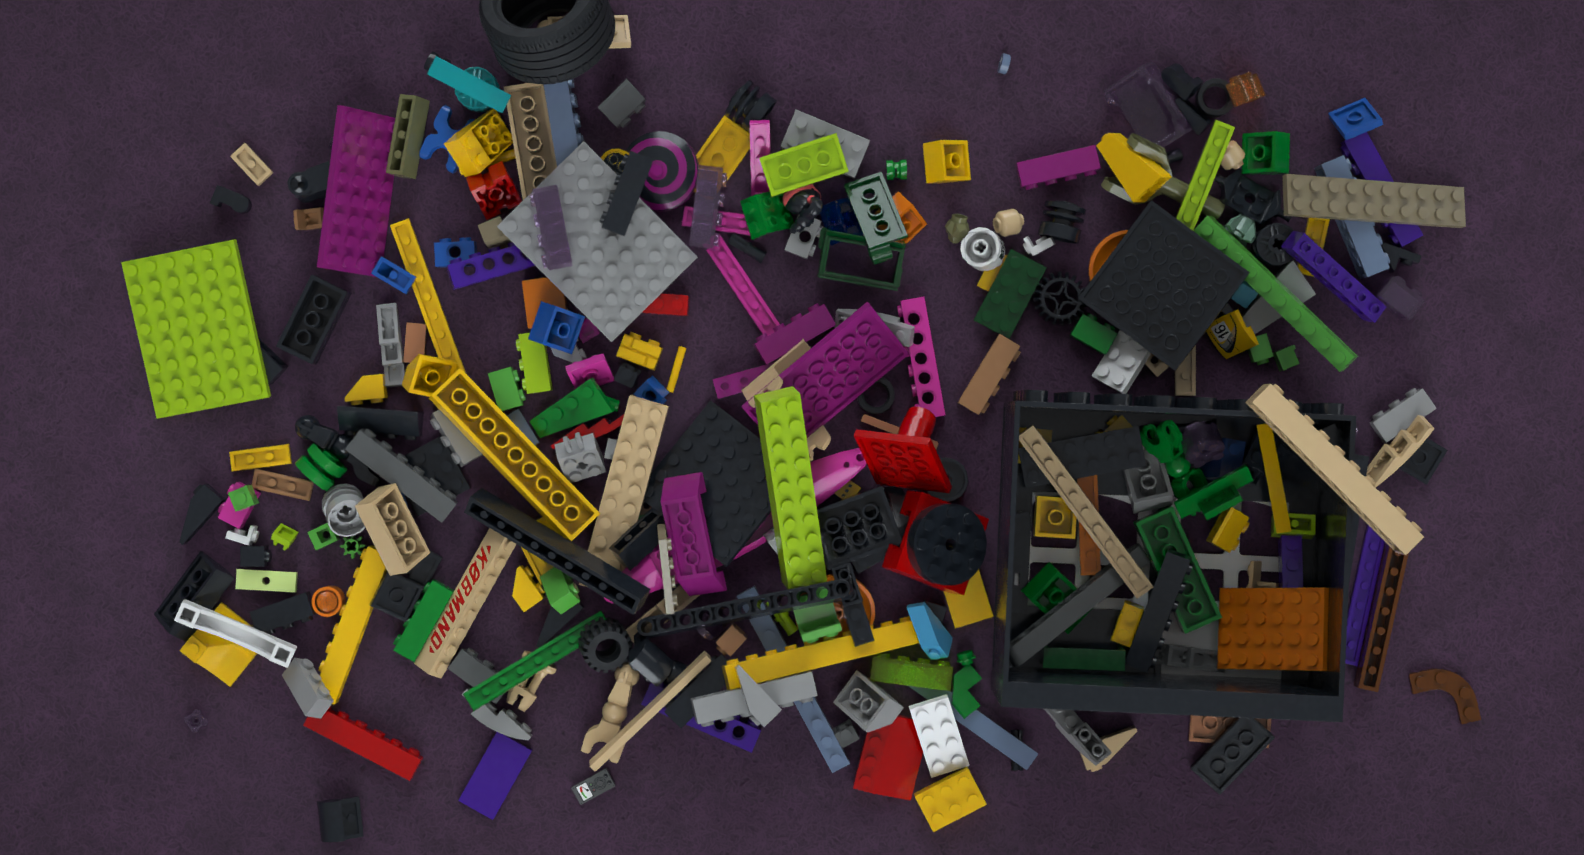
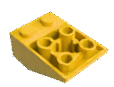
(479, 143)

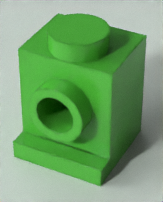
(318, 539)

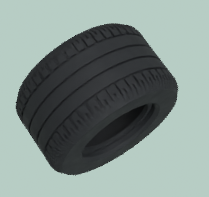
(552, 51)

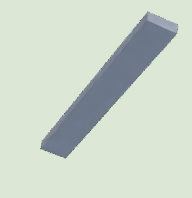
(988, 731)

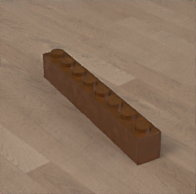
(1380, 619)

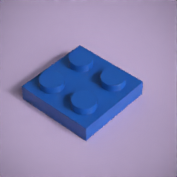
(1355, 119)

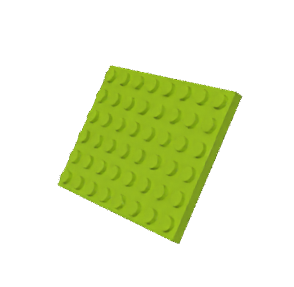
(196, 329)

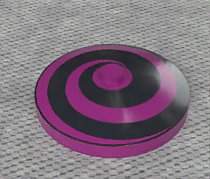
(672, 172)

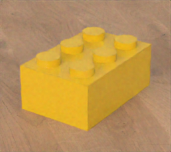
(950, 799)

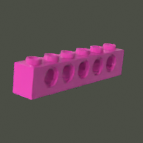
(918, 307)

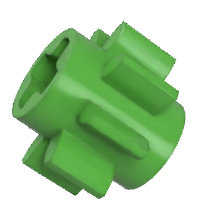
(358, 546)

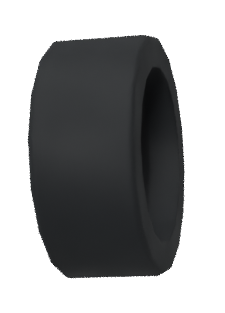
(1200, 98)
(878, 410)

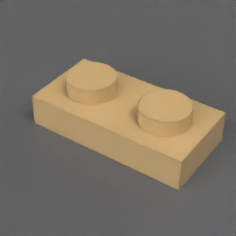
(251, 164)

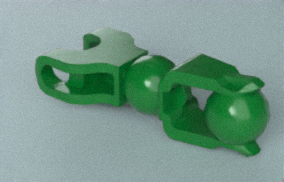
(1169, 450)

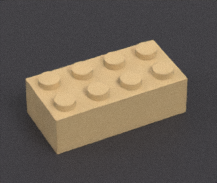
(392, 529)

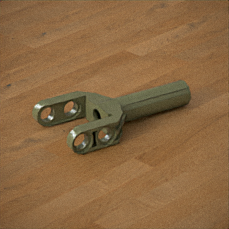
(1172, 188)

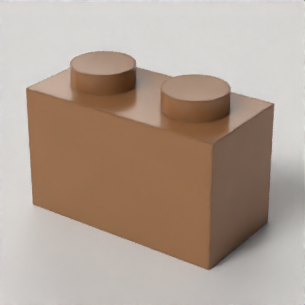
(731, 640)

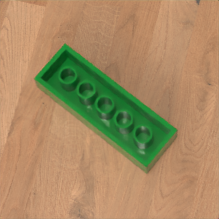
(1164, 532)

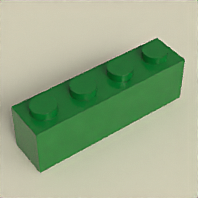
(423, 620)

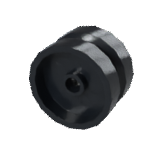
(957, 478)

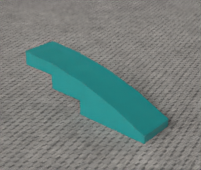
(468, 84)

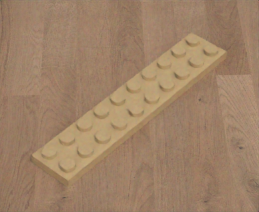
(628, 475)

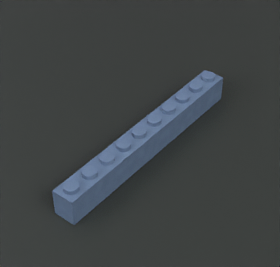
(810, 711)

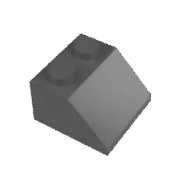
(622, 104)

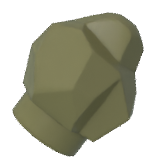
(957, 228)

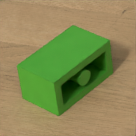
(506, 388)
(560, 590)

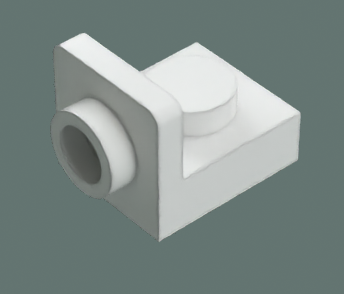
(1042, 244)
(240, 535)

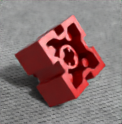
(494, 190)

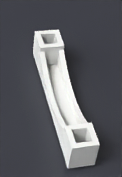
(236, 632)

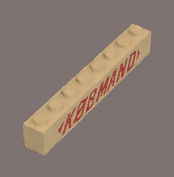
(465, 604)

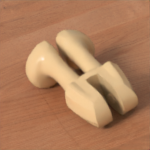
(528, 692)

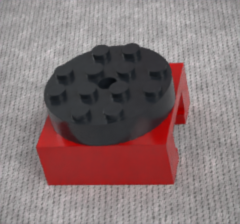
(923, 548)

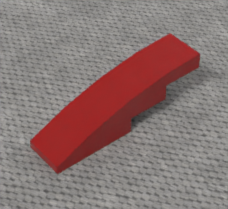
(599, 429)

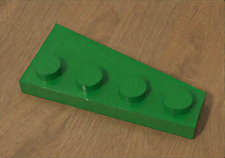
(575, 408)

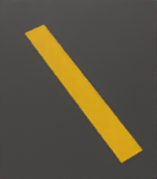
(1274, 478)

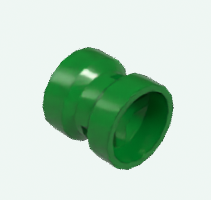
(901, 169)

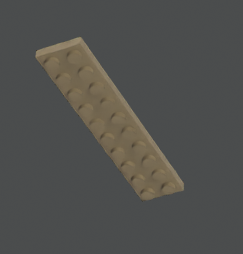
(1373, 201)

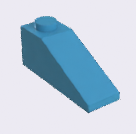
(930, 632)

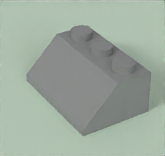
(867, 703)

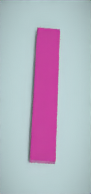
(743, 288)

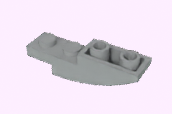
(902, 331)
(503, 723)
(1080, 735)

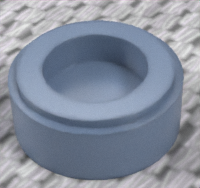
(1004, 63)

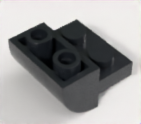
(649, 660)
(340, 819)

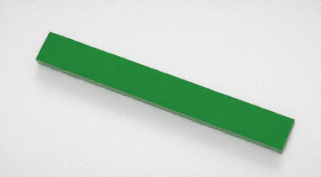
(527, 666)

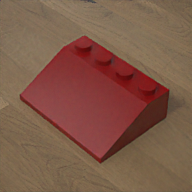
(890, 760)

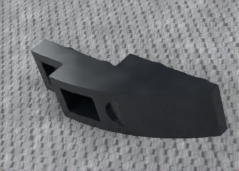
(853, 608)

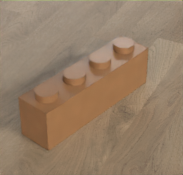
(989, 374)

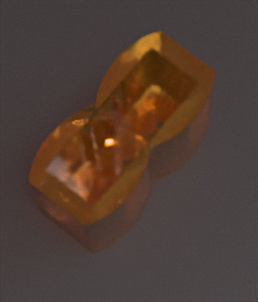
(1245, 89)

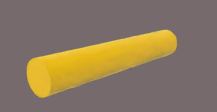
(676, 369)

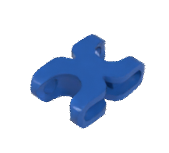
(436, 141)

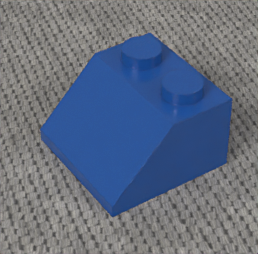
(556, 327)

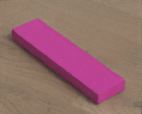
(758, 148)
(731, 222)

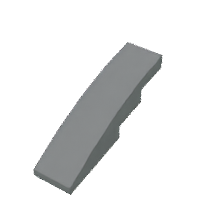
(391, 344)

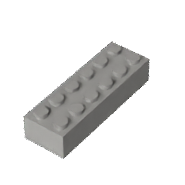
(729, 703)

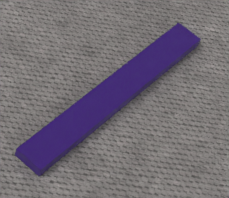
(1363, 594)

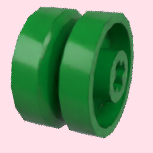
(321, 466)

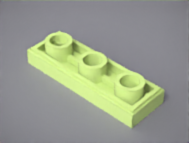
(254, 580)

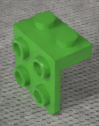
(817, 620)

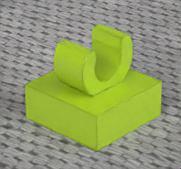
(284, 536)

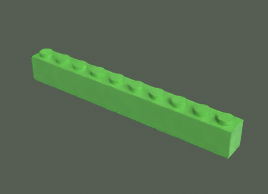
(1278, 295)

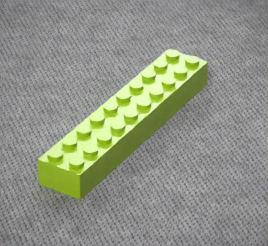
(790, 487)

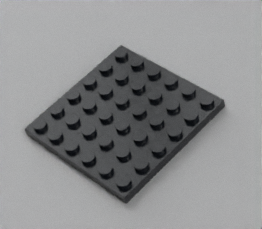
(1163, 285)
(733, 478)

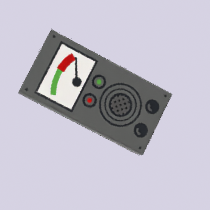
(593, 786)

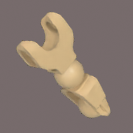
(613, 711)

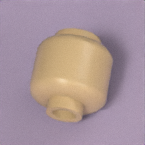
(1233, 156)
(1008, 222)

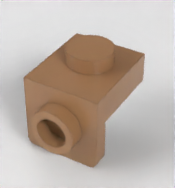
(308, 219)

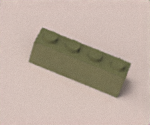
(407, 136)

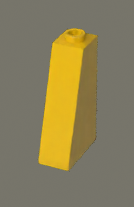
(1136, 172)

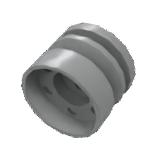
(340, 510)

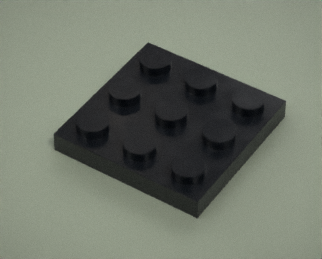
(438, 464)

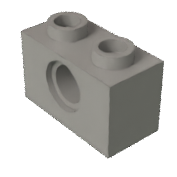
(804, 249)

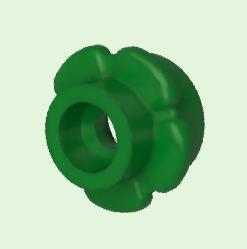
(966, 657)

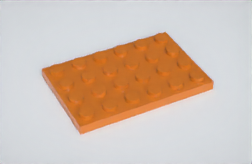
(1273, 629)

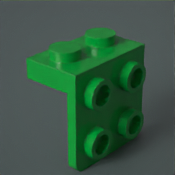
(766, 214)

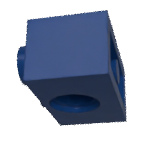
(444, 247)

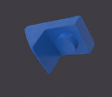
(394, 275)

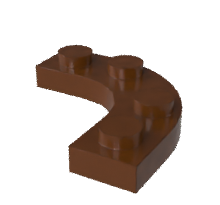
(1453, 684)

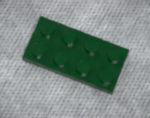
(1009, 293)

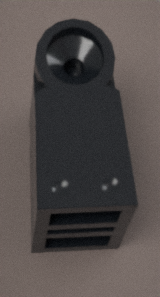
(310, 183)

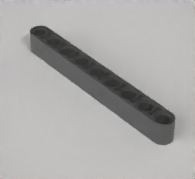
(1070, 609)

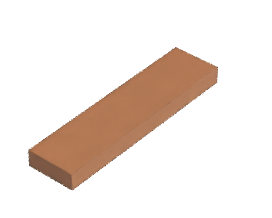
(885, 426)

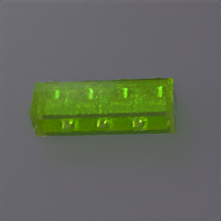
(912, 673)

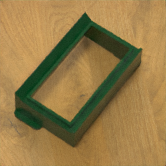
(824, 242)
(1083, 658)

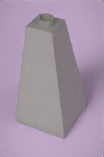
(1261, 313)

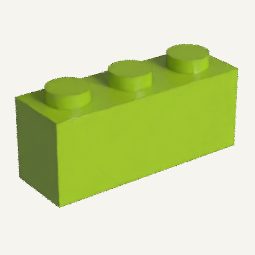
(534, 364)

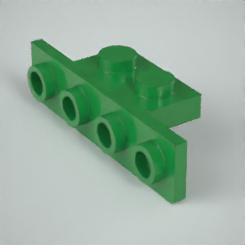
(1215, 496)

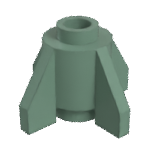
(1242, 229)

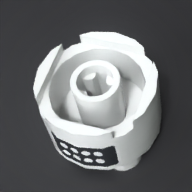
(990, 257)

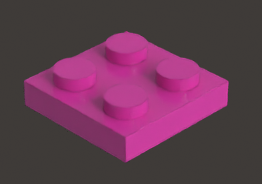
(593, 367)

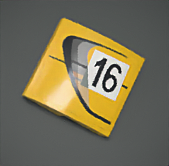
(1231, 334)

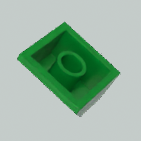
(1266, 153)

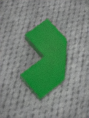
(961, 697)

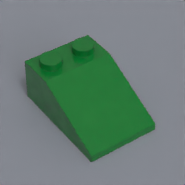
(1049, 589)

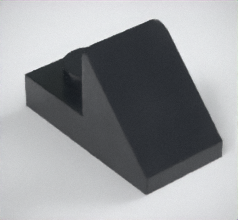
(1395, 253)

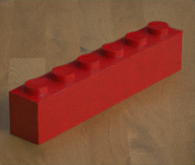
(366, 742)

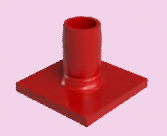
(905, 457)

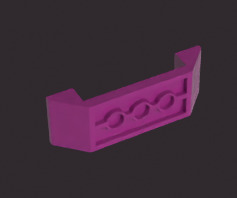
(690, 535)

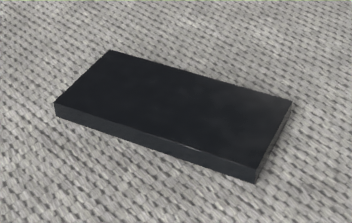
(1232, 753)

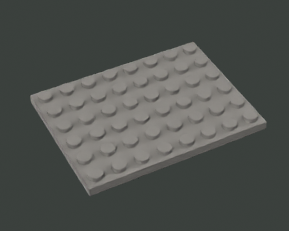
(610, 273)

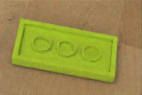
(804, 164)

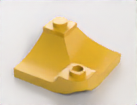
(217, 654)

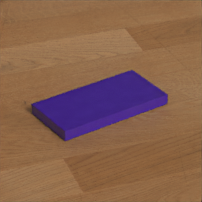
(495, 775)

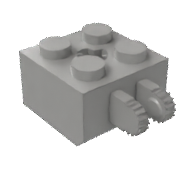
(580, 457)

